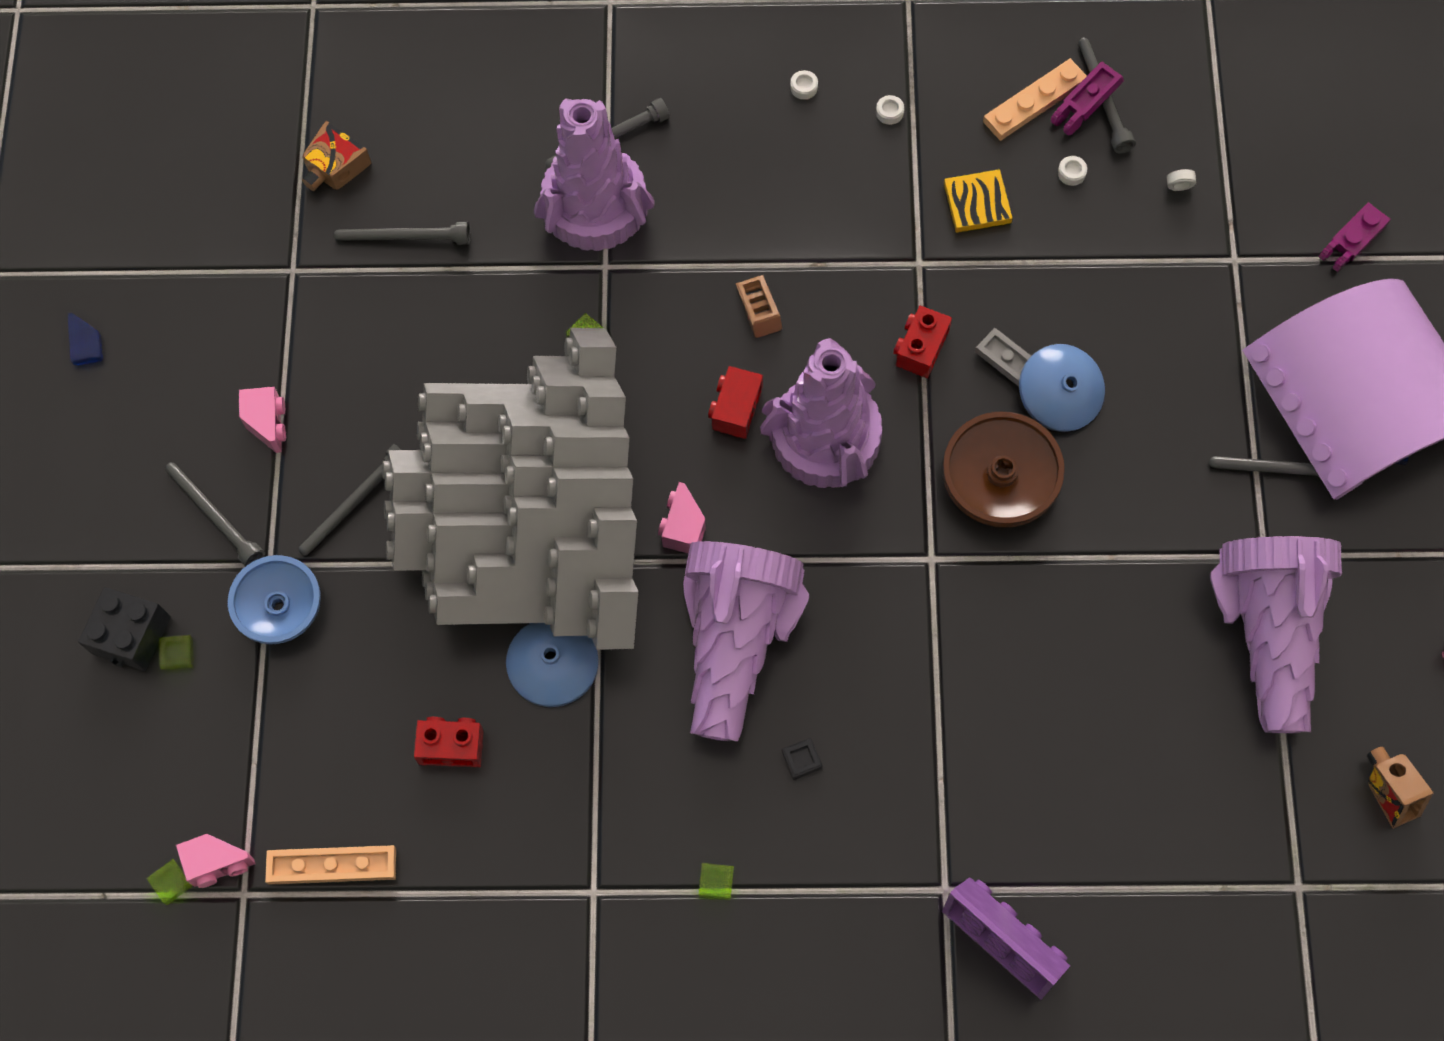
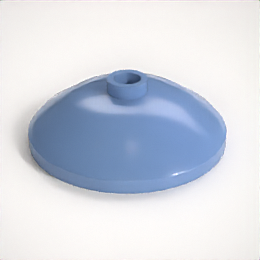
(1051, 399)
(264, 585)
(553, 680)

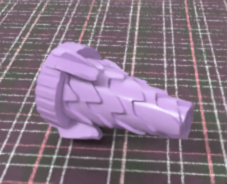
(592, 189)
(827, 422)
(1282, 597)
(736, 606)

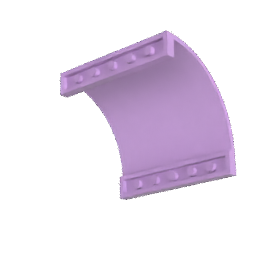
(1356, 381)

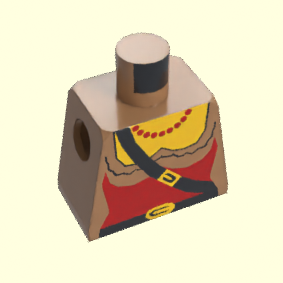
(333, 158)
(1397, 787)

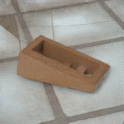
(764, 322)

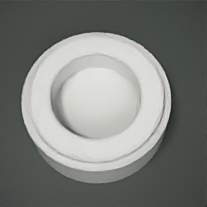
(804, 84)
(890, 109)
(1072, 170)
(1181, 180)

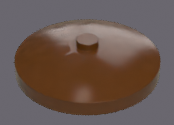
(1003, 469)

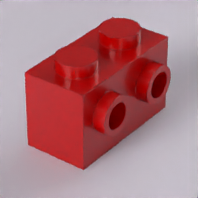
(923, 341)
(736, 402)
(449, 742)

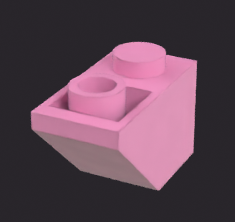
(261, 415)
(684, 521)
(210, 858)

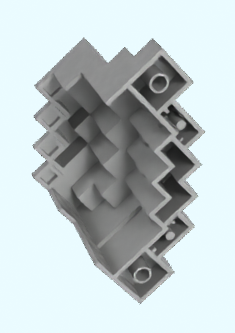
(523, 499)

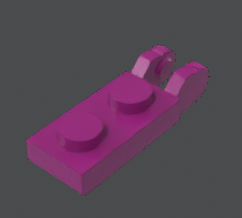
(1087, 97)
(1356, 235)

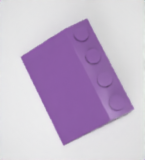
(1005, 937)

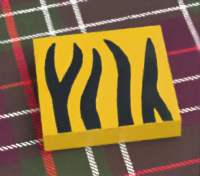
(978, 201)

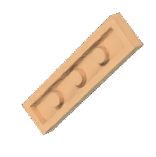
(1034, 99)
(331, 864)

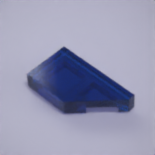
(84, 341)

